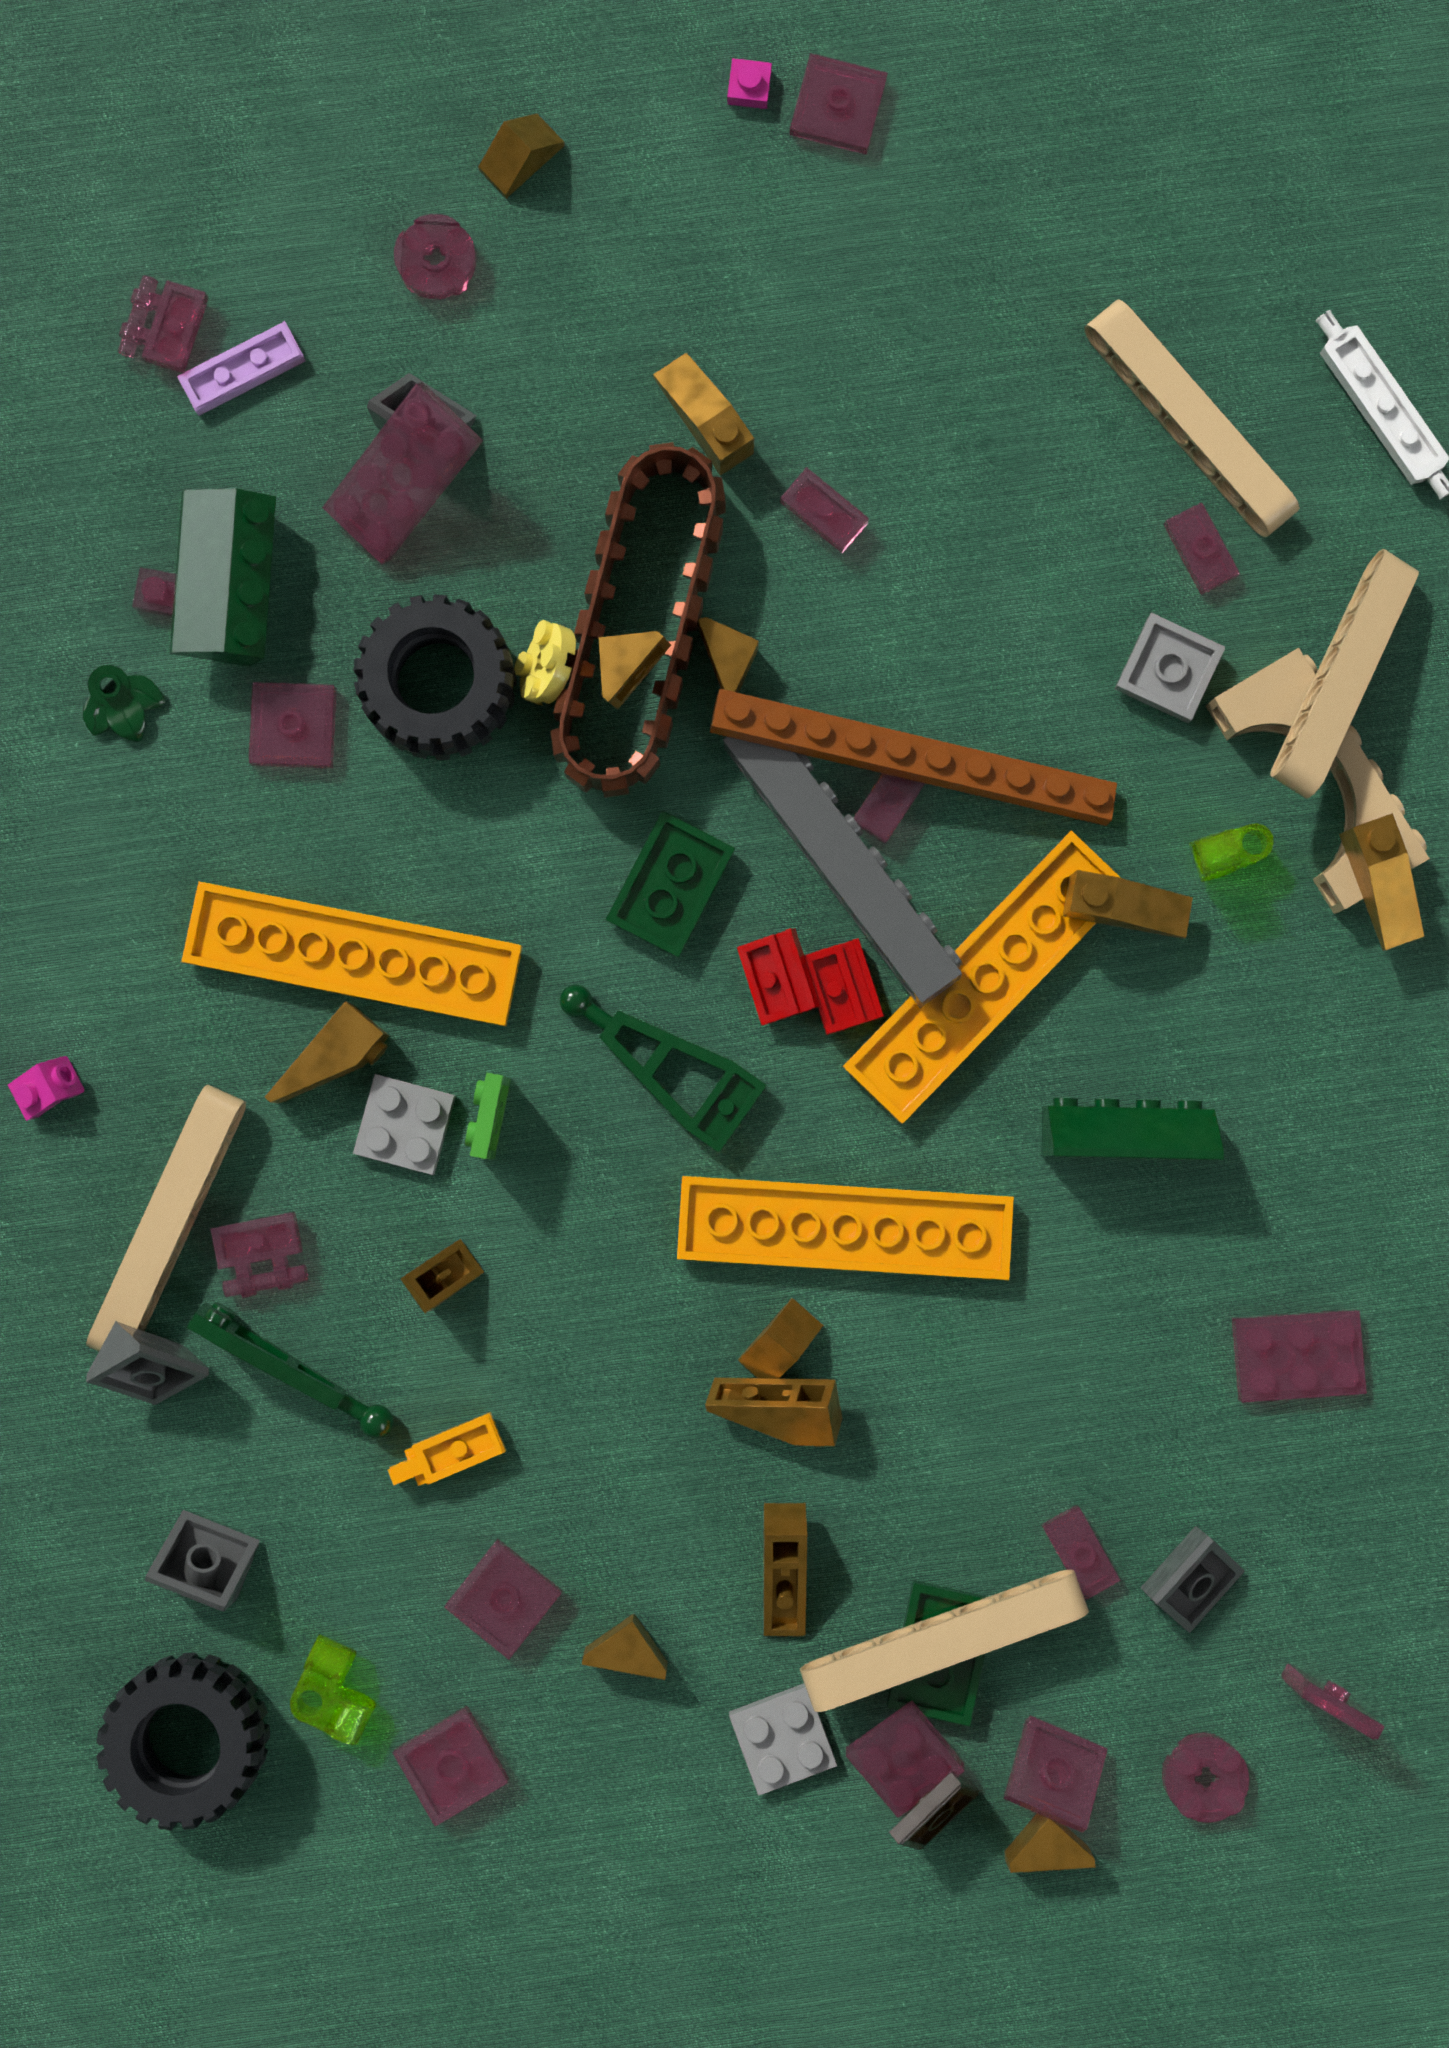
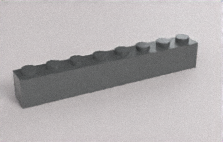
(849, 868)

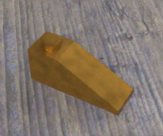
(706, 413)
(1384, 880)
(1126, 904)
(338, 1049)
(786, 1409)
(785, 1569)

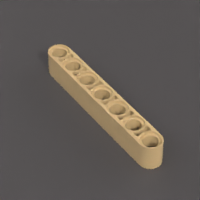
(1191, 418)
(1344, 674)
(170, 1213)
(944, 1640)

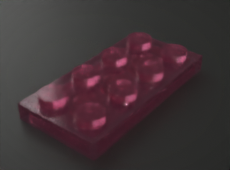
(402, 473)

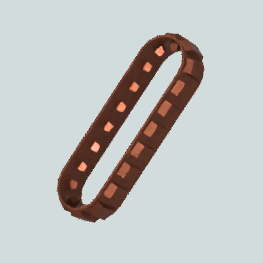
(660, 460)

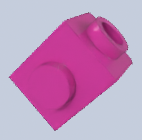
(45, 1086)

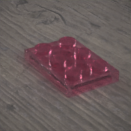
(1299, 1355)

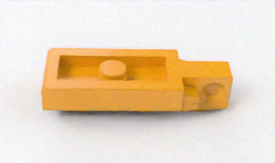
(450, 1451)

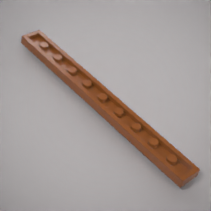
(913, 757)

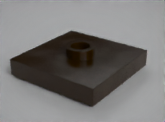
(934, 1811)

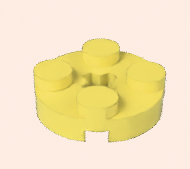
(543, 664)

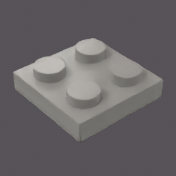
(1170, 668)
(404, 1124)
(782, 1739)

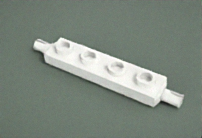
(1384, 404)

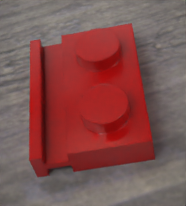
(778, 976)
(843, 986)

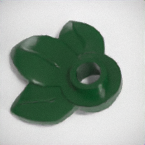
(124, 707)

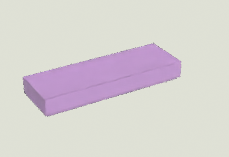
(241, 368)

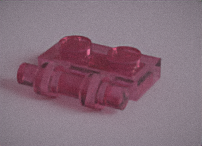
(173, 328)
(259, 1241)

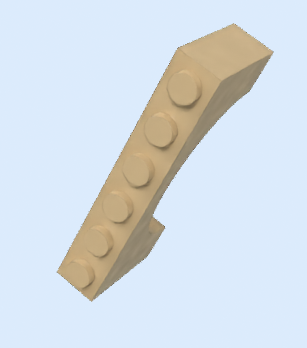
(1270, 704)

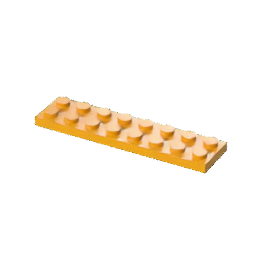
(352, 953)
(999, 969)
(845, 1227)

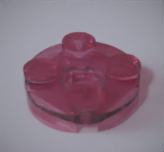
(447, 277)
(1223, 1796)

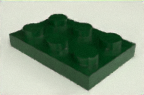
(670, 884)
(949, 1691)

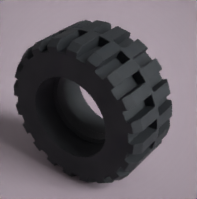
(417, 627)
(143, 1778)

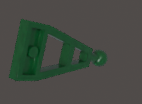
(726, 1103)
(218, 1326)

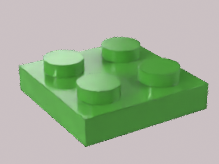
(485, 1132)

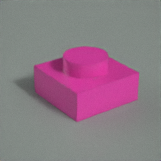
(749, 83)

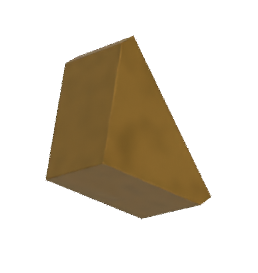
(519, 152)
(729, 652)
(627, 661)
(442, 1276)
(781, 1342)
(627, 1650)
(1046, 1847)

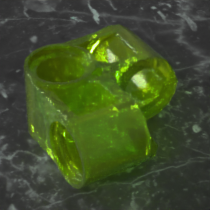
(1224, 852)
(343, 1710)

